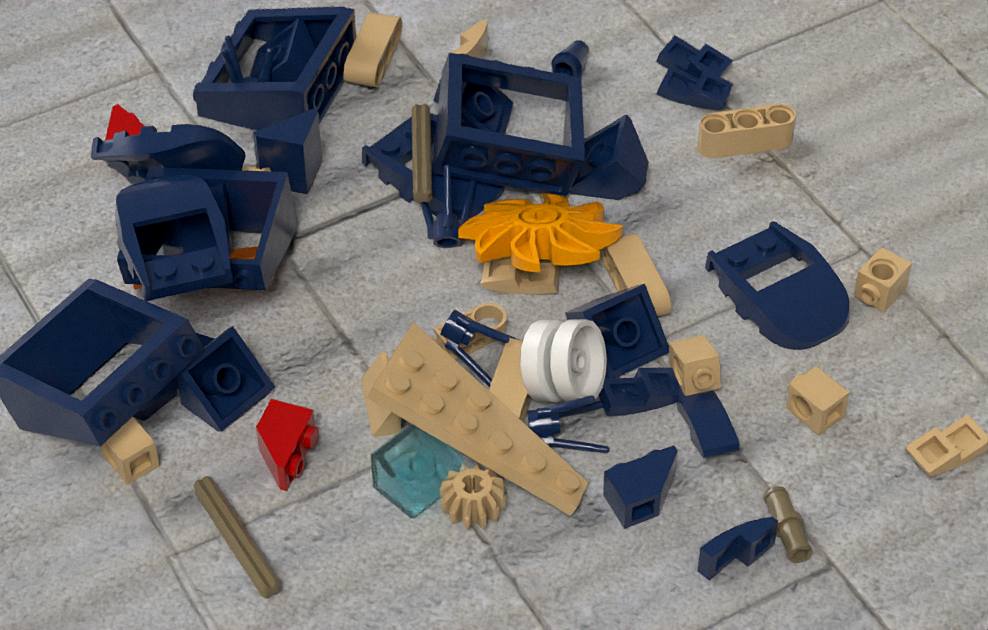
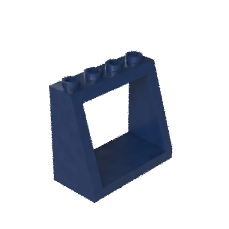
(266, 103)
(503, 157)
(254, 204)
(76, 341)

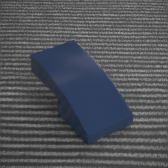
(691, 60)
(702, 92)
(645, 392)
(709, 423)
(744, 542)

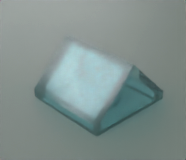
(412, 469)

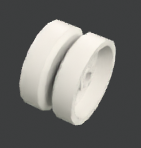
(563, 360)

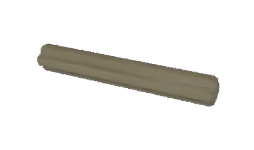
(421, 153)
(237, 537)

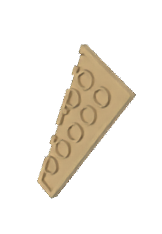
(451, 405)

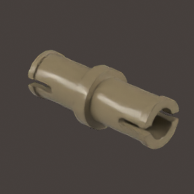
(789, 525)

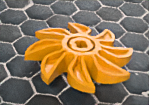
(540, 232)

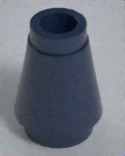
(571, 59)

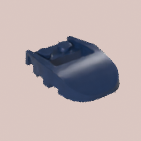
(181, 148)
(395, 151)
(163, 201)
(795, 310)

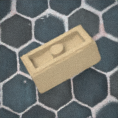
(381, 420)

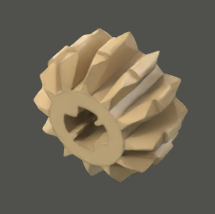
(472, 496)

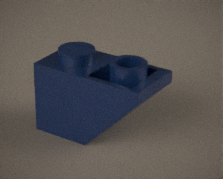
(640, 486)

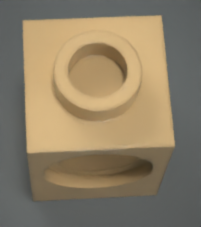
(882, 279)
(695, 365)
(817, 400)
(131, 452)

